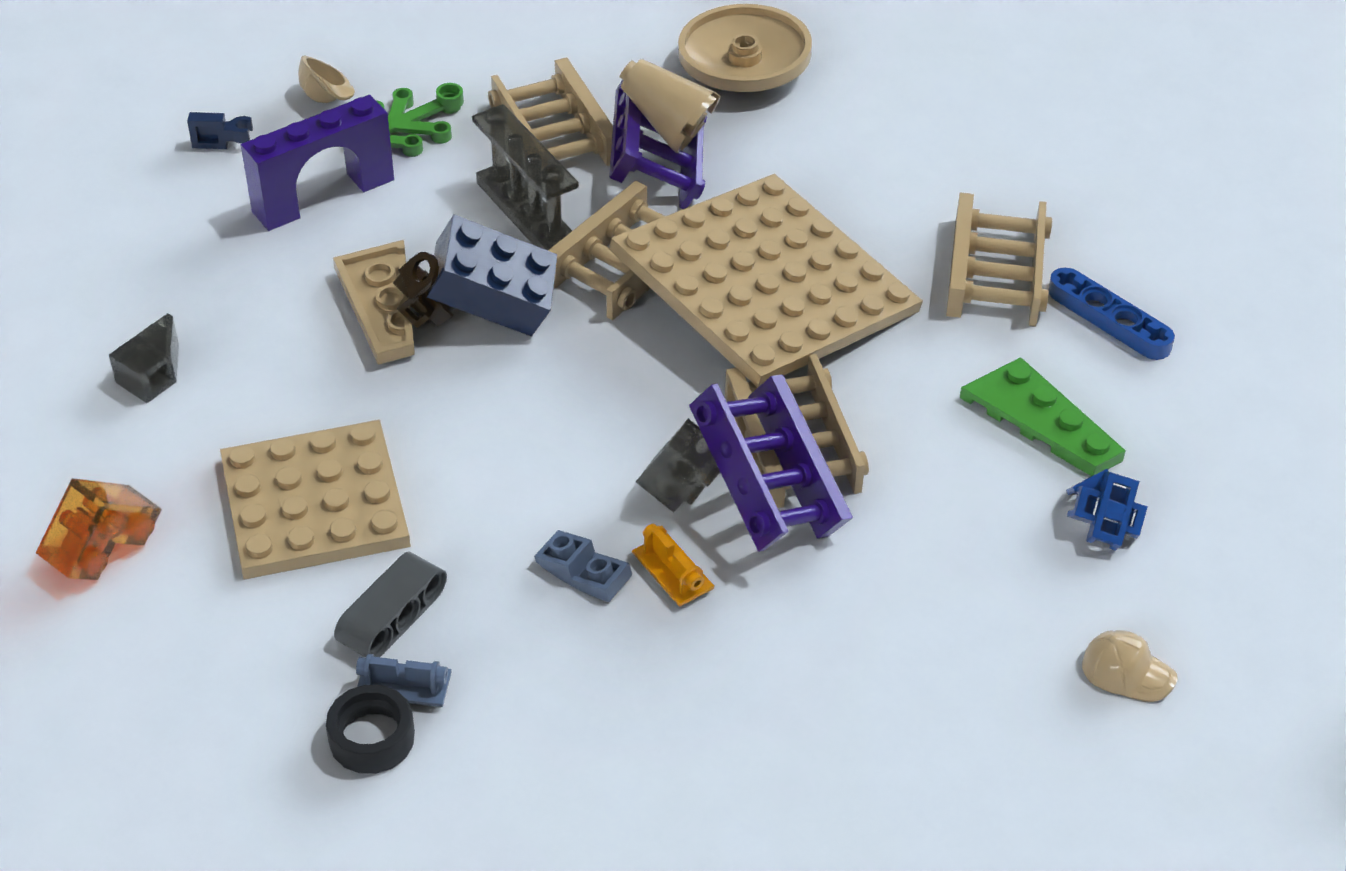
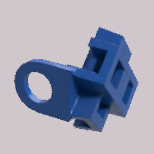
(1113, 503)

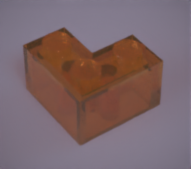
(90, 524)

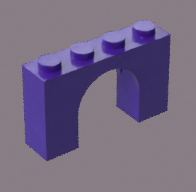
(277, 157)

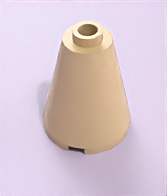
(668, 101)

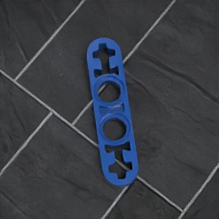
(1147, 334)

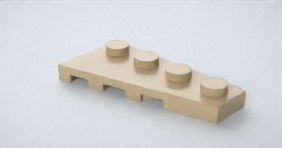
(369, 286)

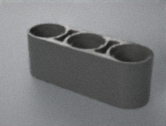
(390, 605)

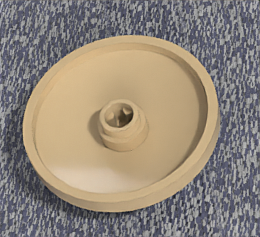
(745, 47)

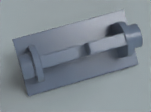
(416, 681)

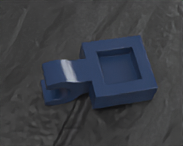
(214, 132)

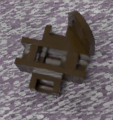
(414, 285)

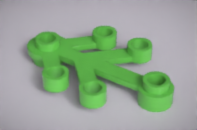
(448, 99)

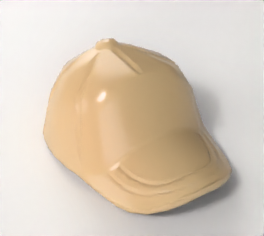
(323, 81)
(1124, 666)

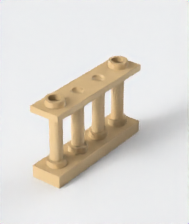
(575, 100)
(591, 242)
(966, 266)
(819, 383)

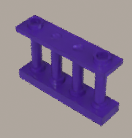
(625, 153)
(797, 453)

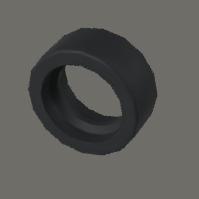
(379, 755)

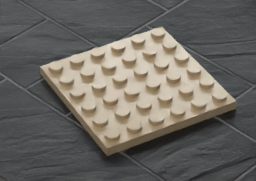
(765, 278)

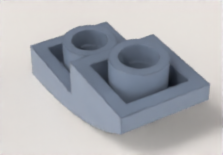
(577, 564)

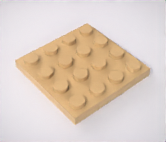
(313, 499)

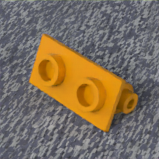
(671, 566)

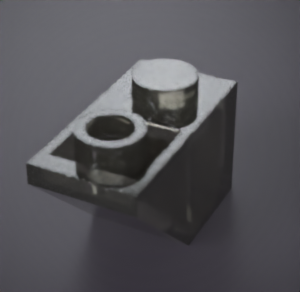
(148, 360)

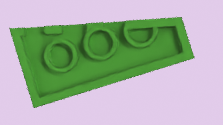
(1044, 414)

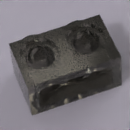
(680, 468)

